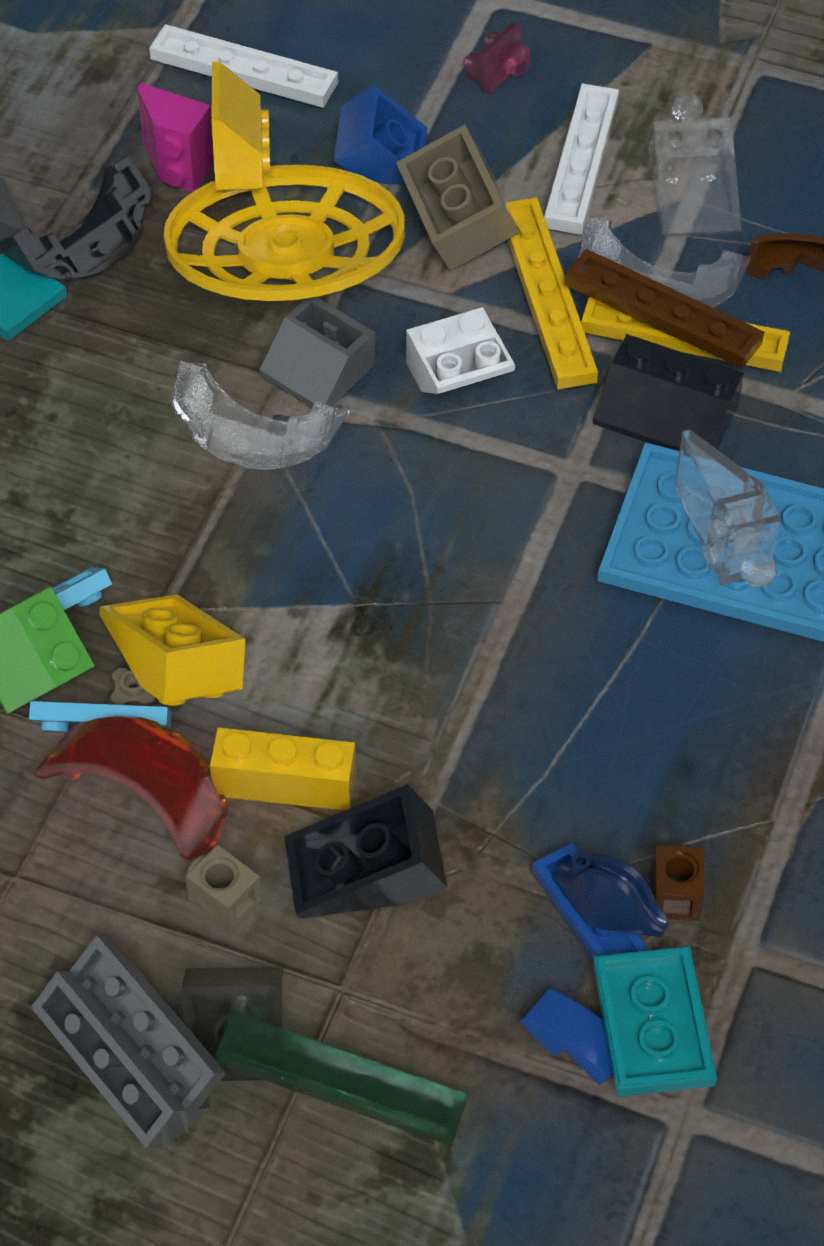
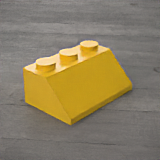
(238, 132)

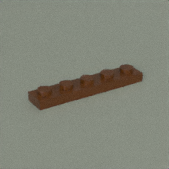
(664, 308)

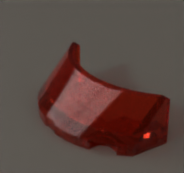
(155, 766)

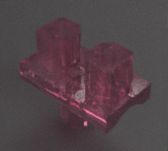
(502, 56)

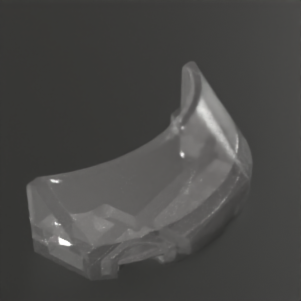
(709, 285)
(246, 437)

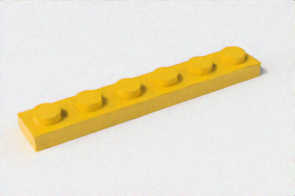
(549, 298)

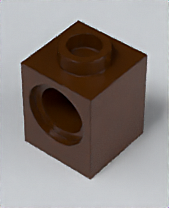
(676, 898)

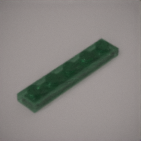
(341, 1078)

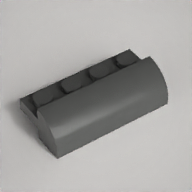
(129, 1043)

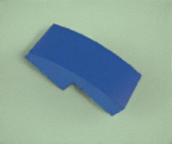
(570, 1027)

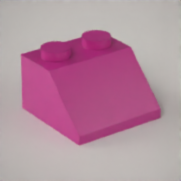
(176, 136)

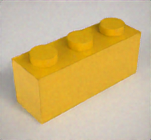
(283, 769)

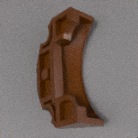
(784, 252)

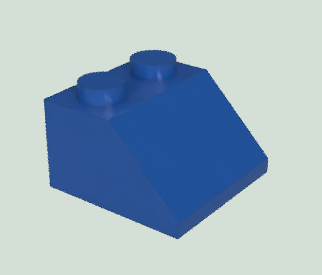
(376, 135)

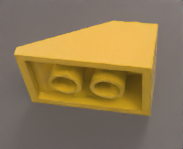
(176, 648)

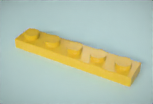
(611, 323)

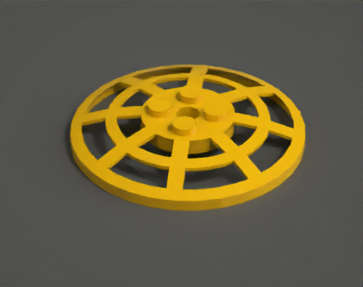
(288, 243)

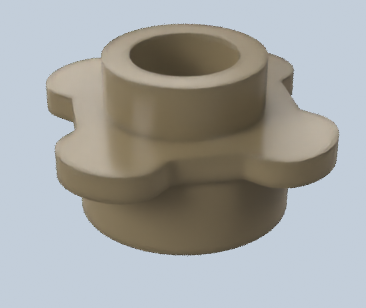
(129, 696)

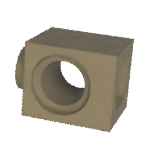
(226, 904)

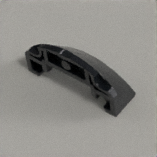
(100, 237)

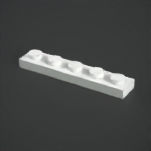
(254, 67)
(581, 159)

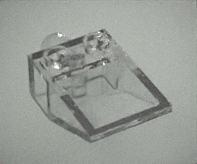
(696, 177)
(728, 513)

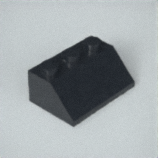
(662, 391)

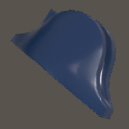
(610, 895)

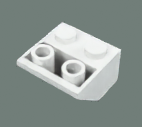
(456, 352)

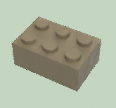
(457, 197)

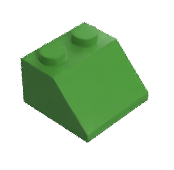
(37, 650)

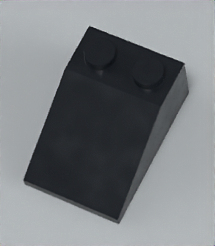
(366, 857)

